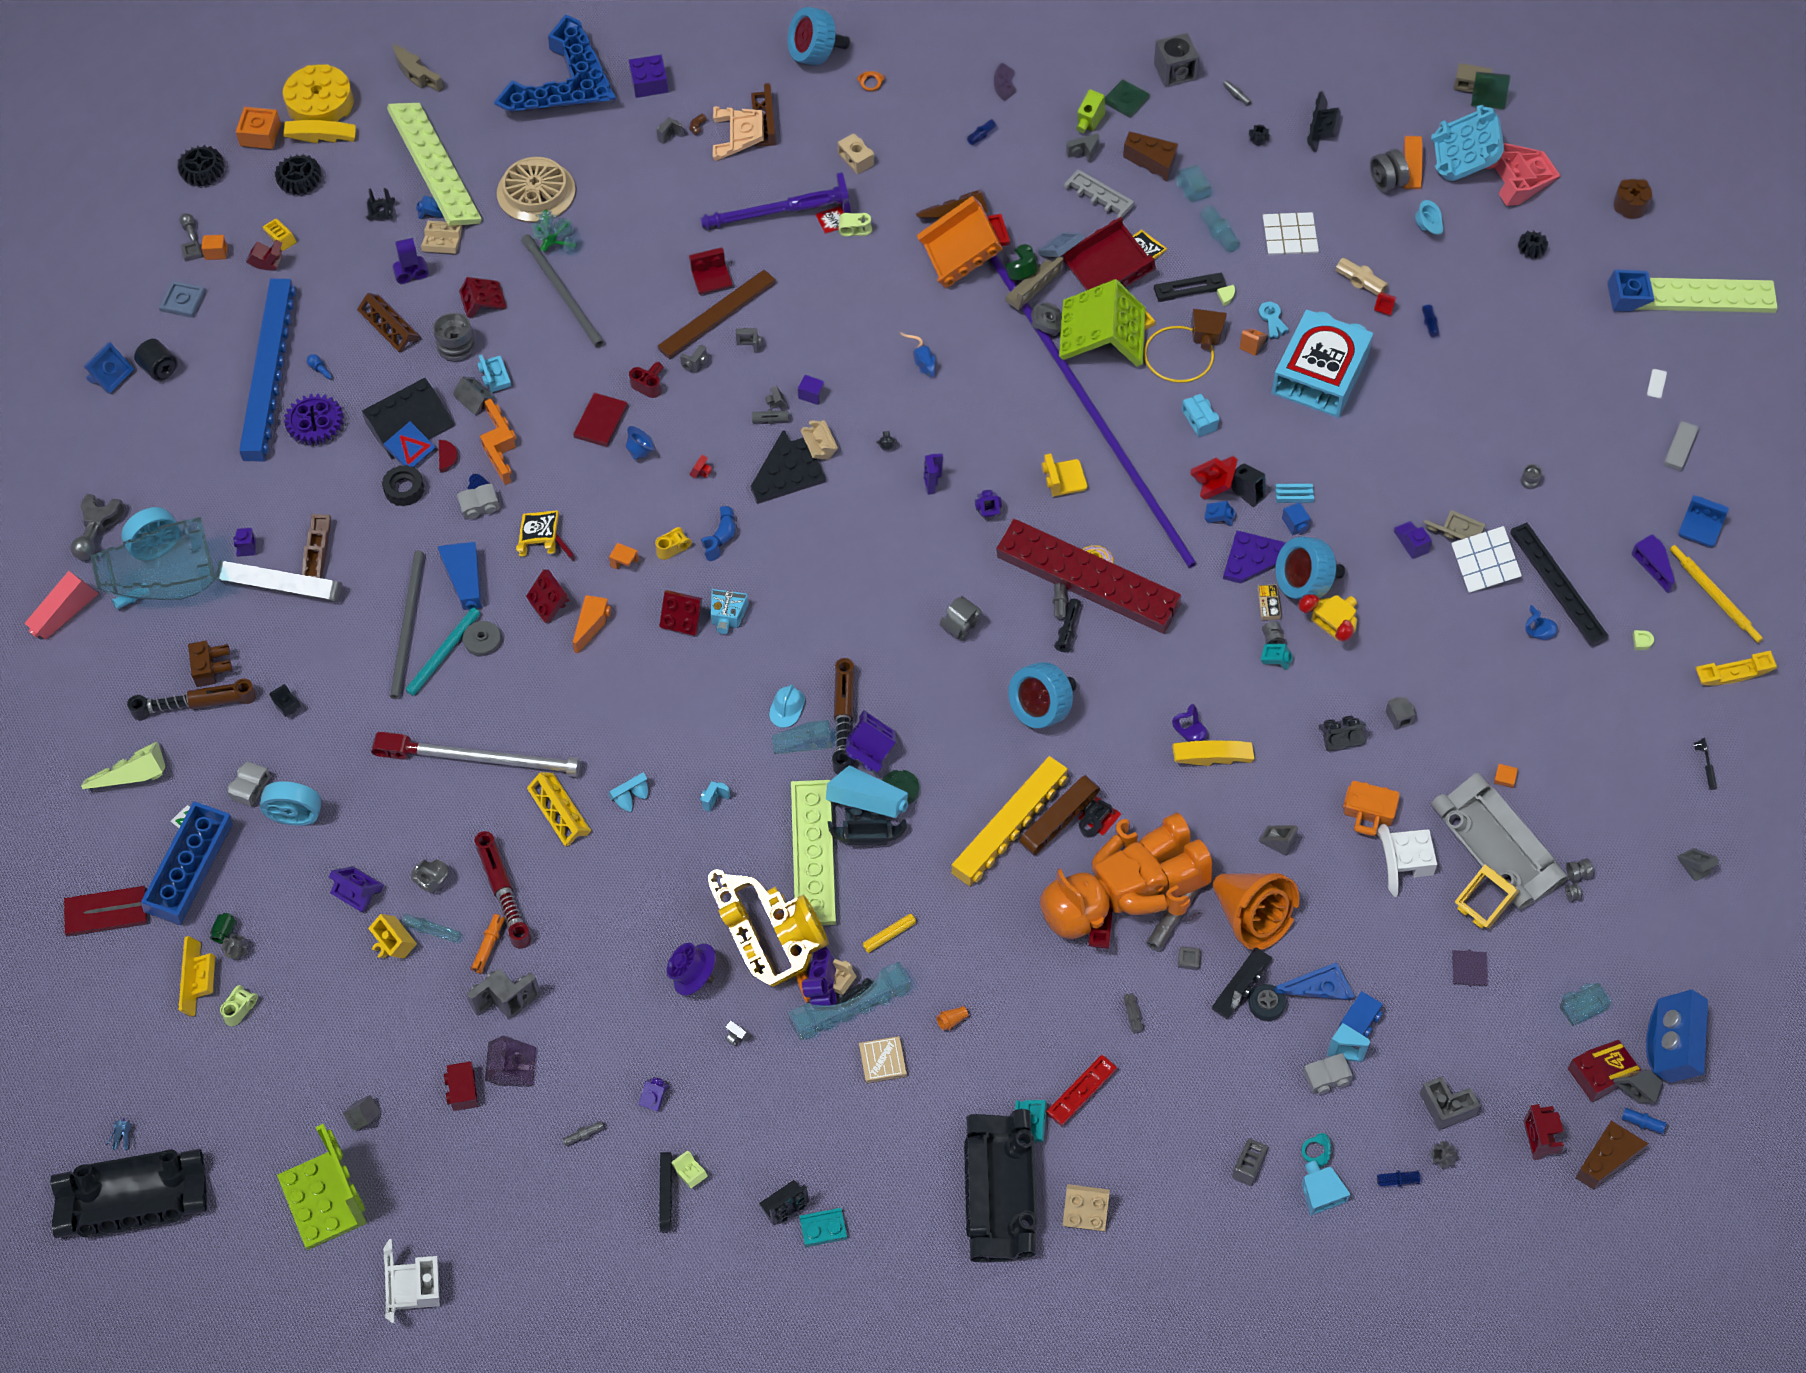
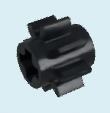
(1259, 135)

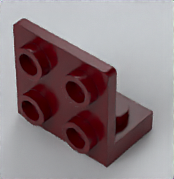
(710, 271)
(481, 292)

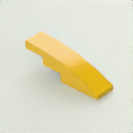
(318, 129)
(1212, 751)

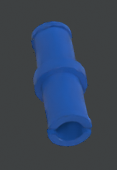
(1644, 1120)

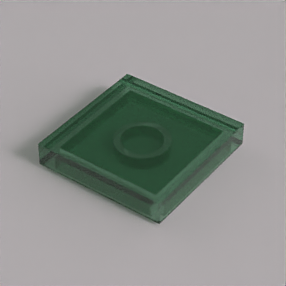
(1490, 90)
(1126, 98)

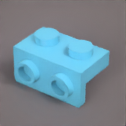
(494, 373)

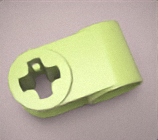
(853, 224)
(239, 1002)

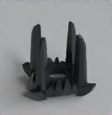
(387, 204)

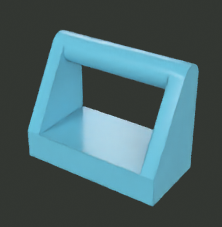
(1343, 1042)

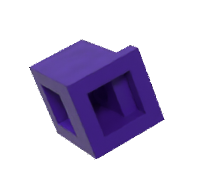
(245, 542)

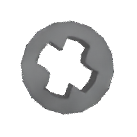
(1573, 891)

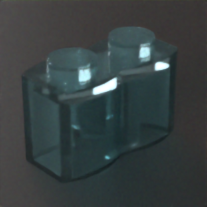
(1194, 183)

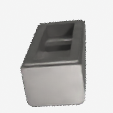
(1244, 1173)

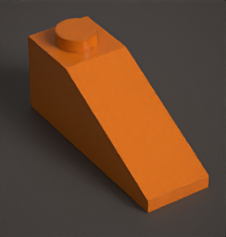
(591, 620)

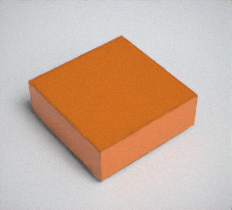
(1505, 775)

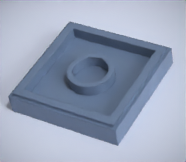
(1060, 244)
(182, 299)

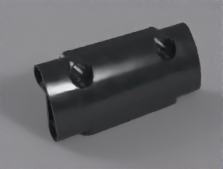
(1000, 1187)
(128, 1193)

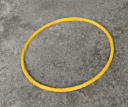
(1168, 379)

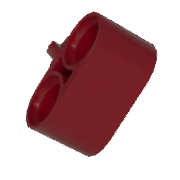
(646, 381)

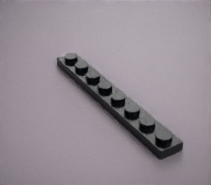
(1559, 584)

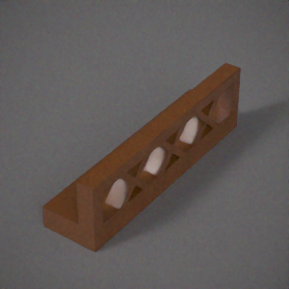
(769, 114)
(380, 306)

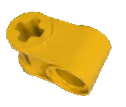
(674, 541)

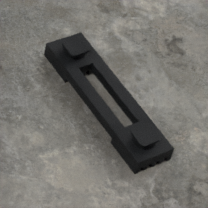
(1165, 290)

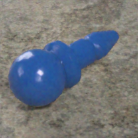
(315, 362)

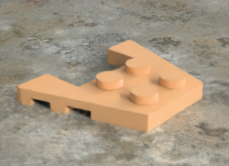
(745, 130)

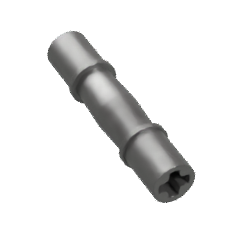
(1164, 928)

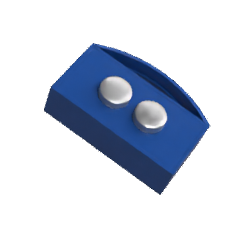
(1678, 1036)

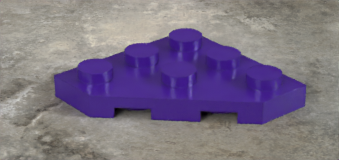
(1251, 556)

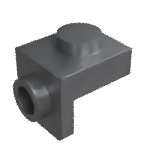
(668, 128)
(748, 336)
(696, 360)

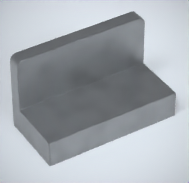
(472, 394)

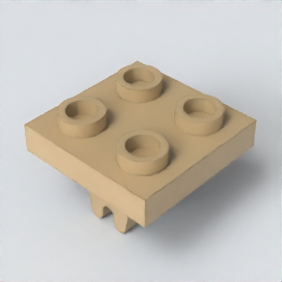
(1086, 1207)

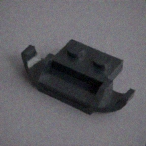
(866, 828)

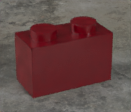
(462, 1086)

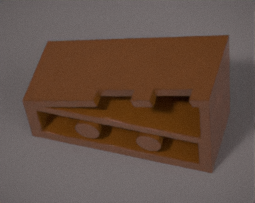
(1151, 153)
(1610, 1154)

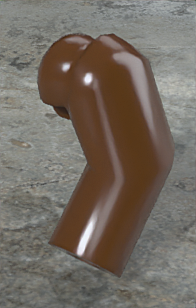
(694, 124)

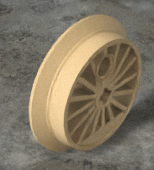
(534, 187)

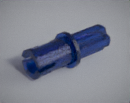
(981, 132)
(1430, 320)
(1398, 1178)

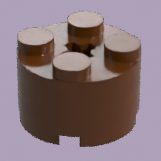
(1632, 198)

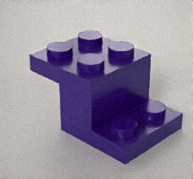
(870, 741)

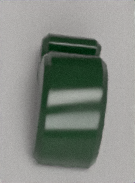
(1025, 266)

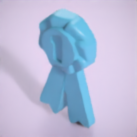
(1270, 312)

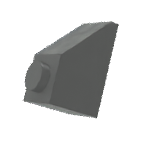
(1640, 1085)

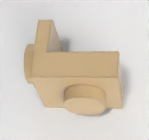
(843, 977)

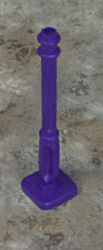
(807, 201)

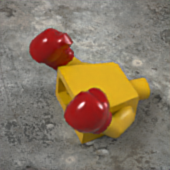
(1332, 614)

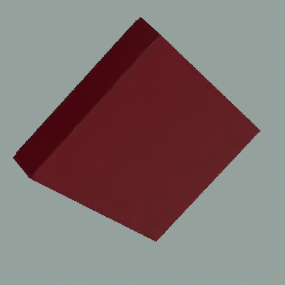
(600, 419)

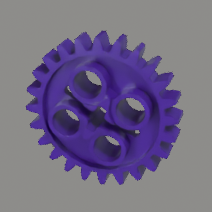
(300, 419)

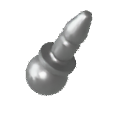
(187, 222)

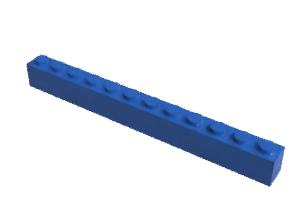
(267, 370)

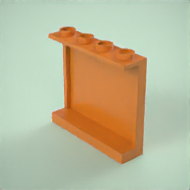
(960, 241)

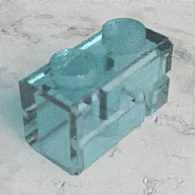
(1584, 1003)

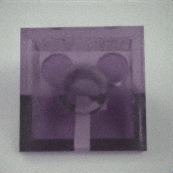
(510, 1062)

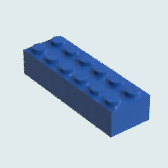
(186, 863)

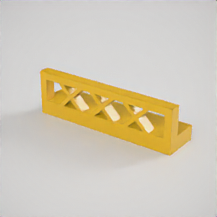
(559, 803)

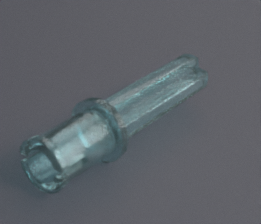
(423, 925)

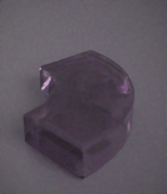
(1002, 81)

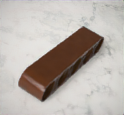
(1059, 815)

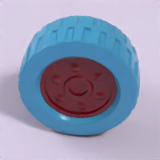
(813, 36)

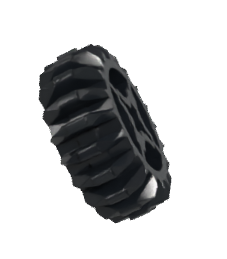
(200, 165)
(298, 174)

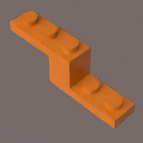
(498, 441)

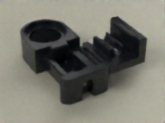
(1094, 815)

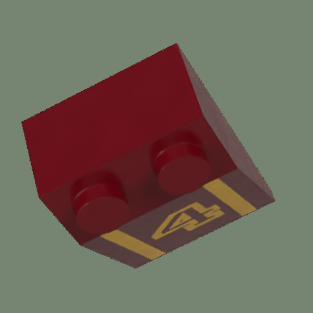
(1598, 1068)

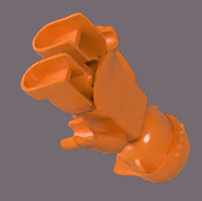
(1129, 879)

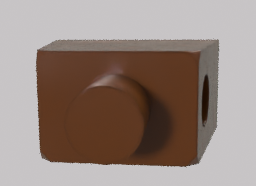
(1207, 327)

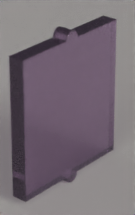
(1469, 968)

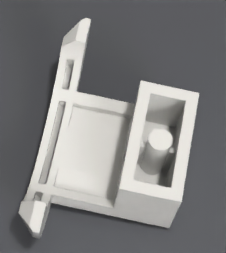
(1407, 852)
(410, 1284)

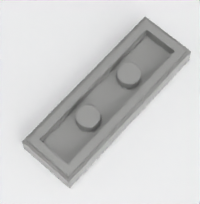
(1680, 446)

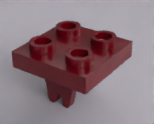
(547, 596)
(680, 612)

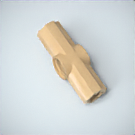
(1361, 276)

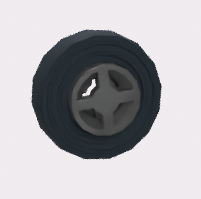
(1266, 994)

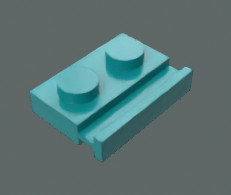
(1038, 1116)
(823, 1227)

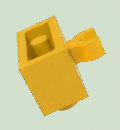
(392, 937)

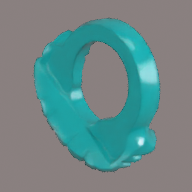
(1321, 1139)

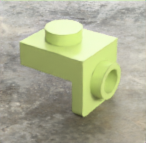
(689, 1169)

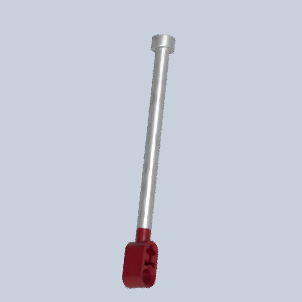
(399, 745)

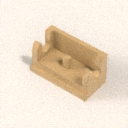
(819, 440)

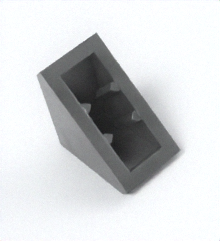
(1279, 837)

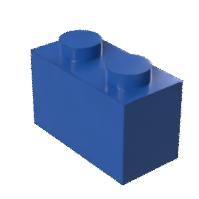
(1362, 1014)

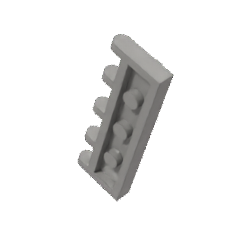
(1100, 192)

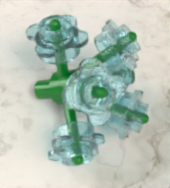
(543, 231)

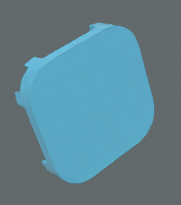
(1468, 144)

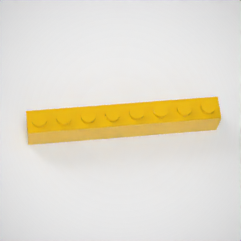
(1009, 821)

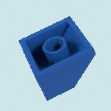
(1629, 289)

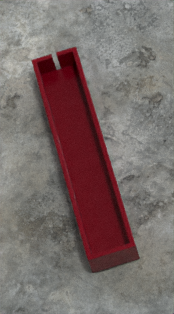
(1089, 576)

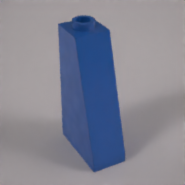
(463, 571)

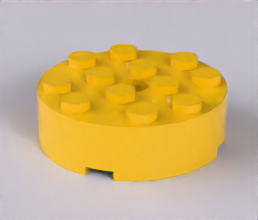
(318, 94)

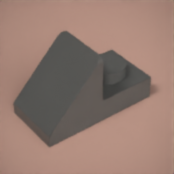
(1085, 145)
(1697, 863)

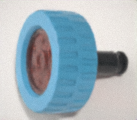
(1307, 568)
(1041, 694)

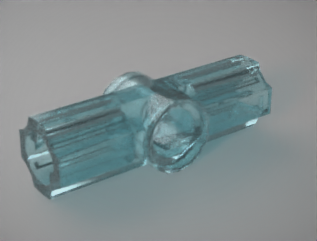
(1220, 228)

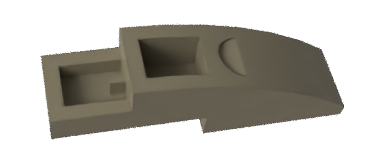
(414, 71)

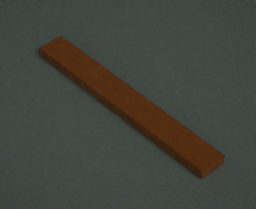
(716, 314)

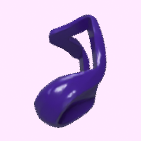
(1195, 731)

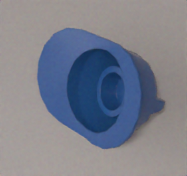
(638, 443)

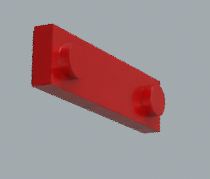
(1081, 1090)

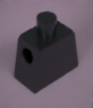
(1249, 484)

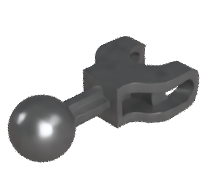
(95, 520)

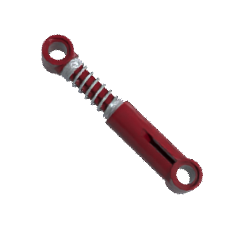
(502, 888)

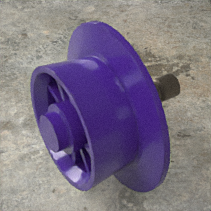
(691, 967)

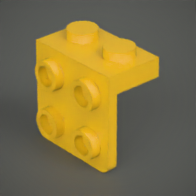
(1063, 476)

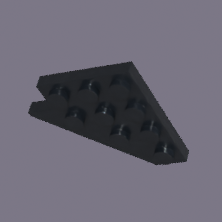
(786, 470)

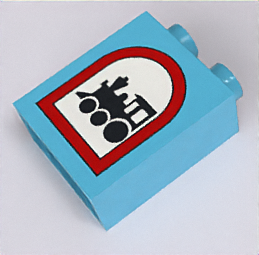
(1322, 362)

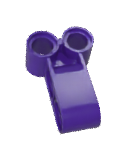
(409, 263)
(821, 979)

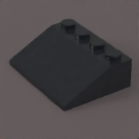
(414, 404)

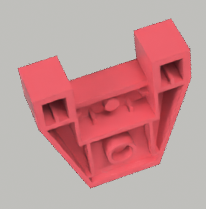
(1524, 173)

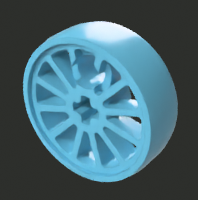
(146, 521)
(290, 803)

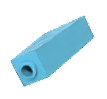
(866, 792)

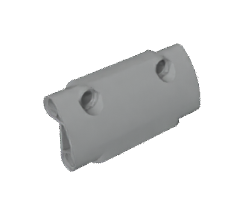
(1500, 839)

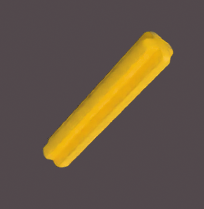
(889, 933)

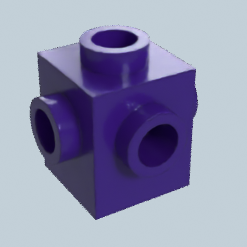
(990, 509)

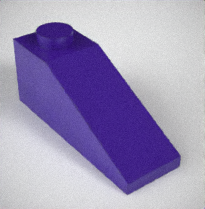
(1653, 557)

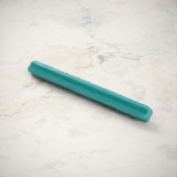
(442, 652)

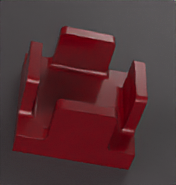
(1540, 1127)

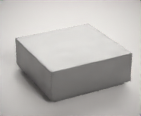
(191, 251)
(1188, 958)

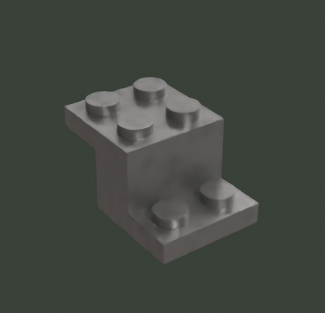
(503, 993)

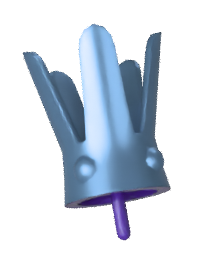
(120, 1128)

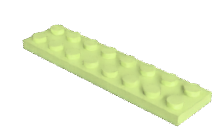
(1712, 295)
(813, 847)

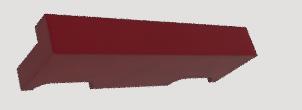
(564, 547)

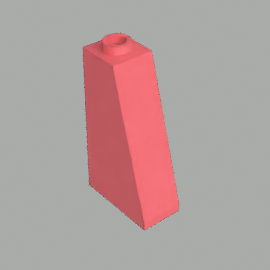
(60, 605)

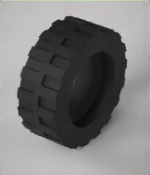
(400, 473)

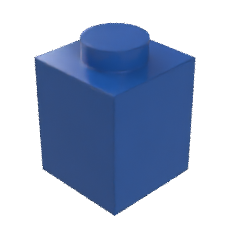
(1296, 518)

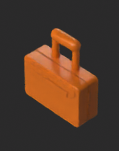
(1370, 804)

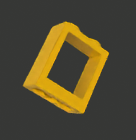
(1500, 881)

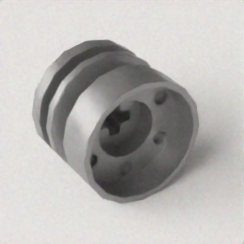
(453, 336)

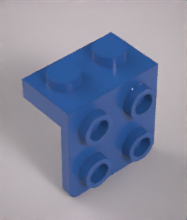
(1703, 521)

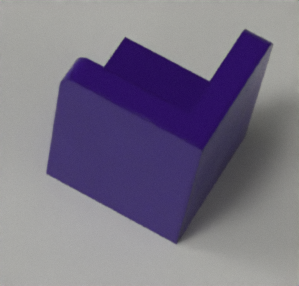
(809, 389)

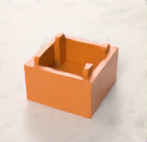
(258, 127)

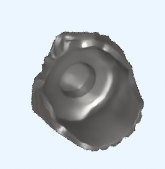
(430, 875)

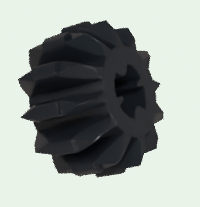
(1532, 244)

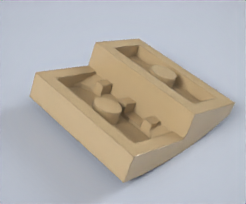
(441, 237)

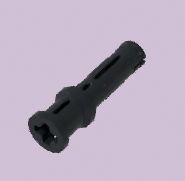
(1065, 639)

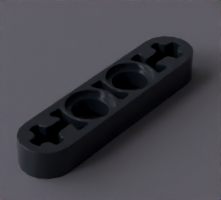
(665, 1200)

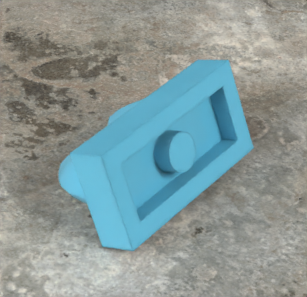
(622, 795)

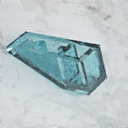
(805, 737)

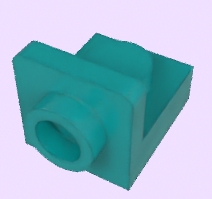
(1277, 655)

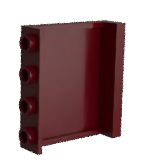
(1109, 256)

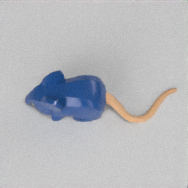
(923, 357)

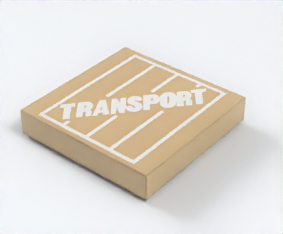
(882, 1059)

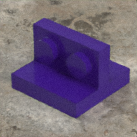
(354, 887)

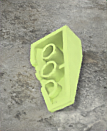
(142, 766)

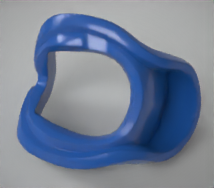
(1544, 628)

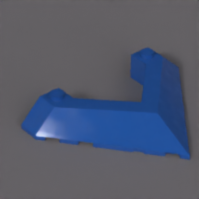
(586, 75)

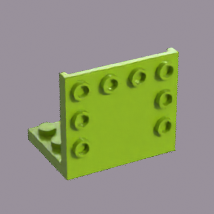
(1102, 317)
(322, 1195)

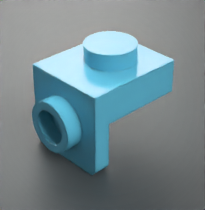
(710, 795)

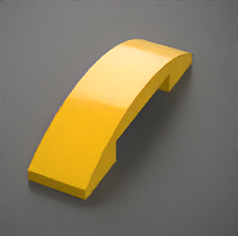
(1736, 671)

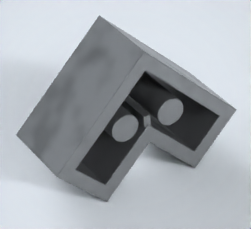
(1448, 1107)

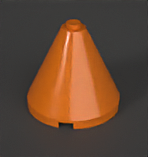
(1257, 906)

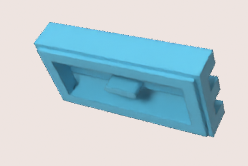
(1294, 490)

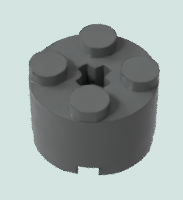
(960, 617)

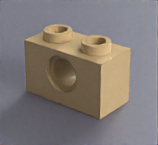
(855, 153)

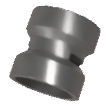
(1531, 476)
(1273, 633)
(1580, 869)

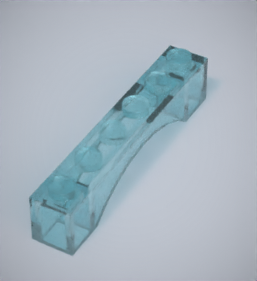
(814, 1018)

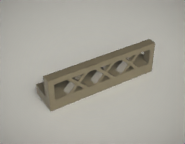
(1032, 285)

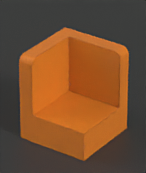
(214, 247)
(622, 555)

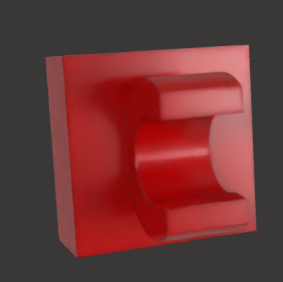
(1385, 303)
(701, 468)

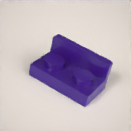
(932, 470)

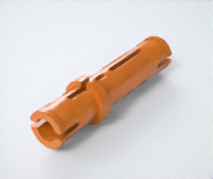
(490, 936)

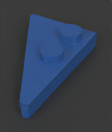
(1321, 983)

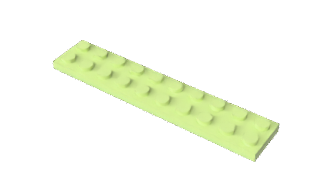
(434, 164)

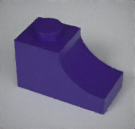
(1414, 539)

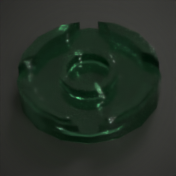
(905, 781)

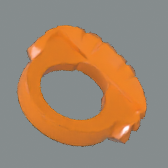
(878, 76)

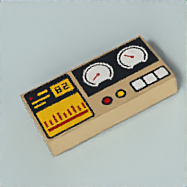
(1268, 602)

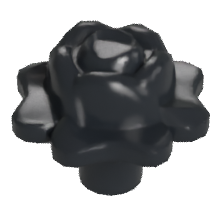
(886, 441)

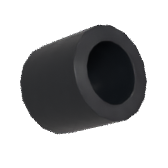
(155, 359)

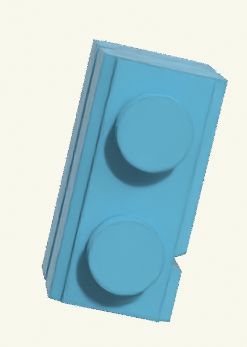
(1200, 415)

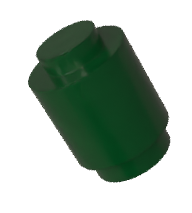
(222, 927)

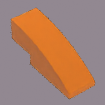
(1413, 154)

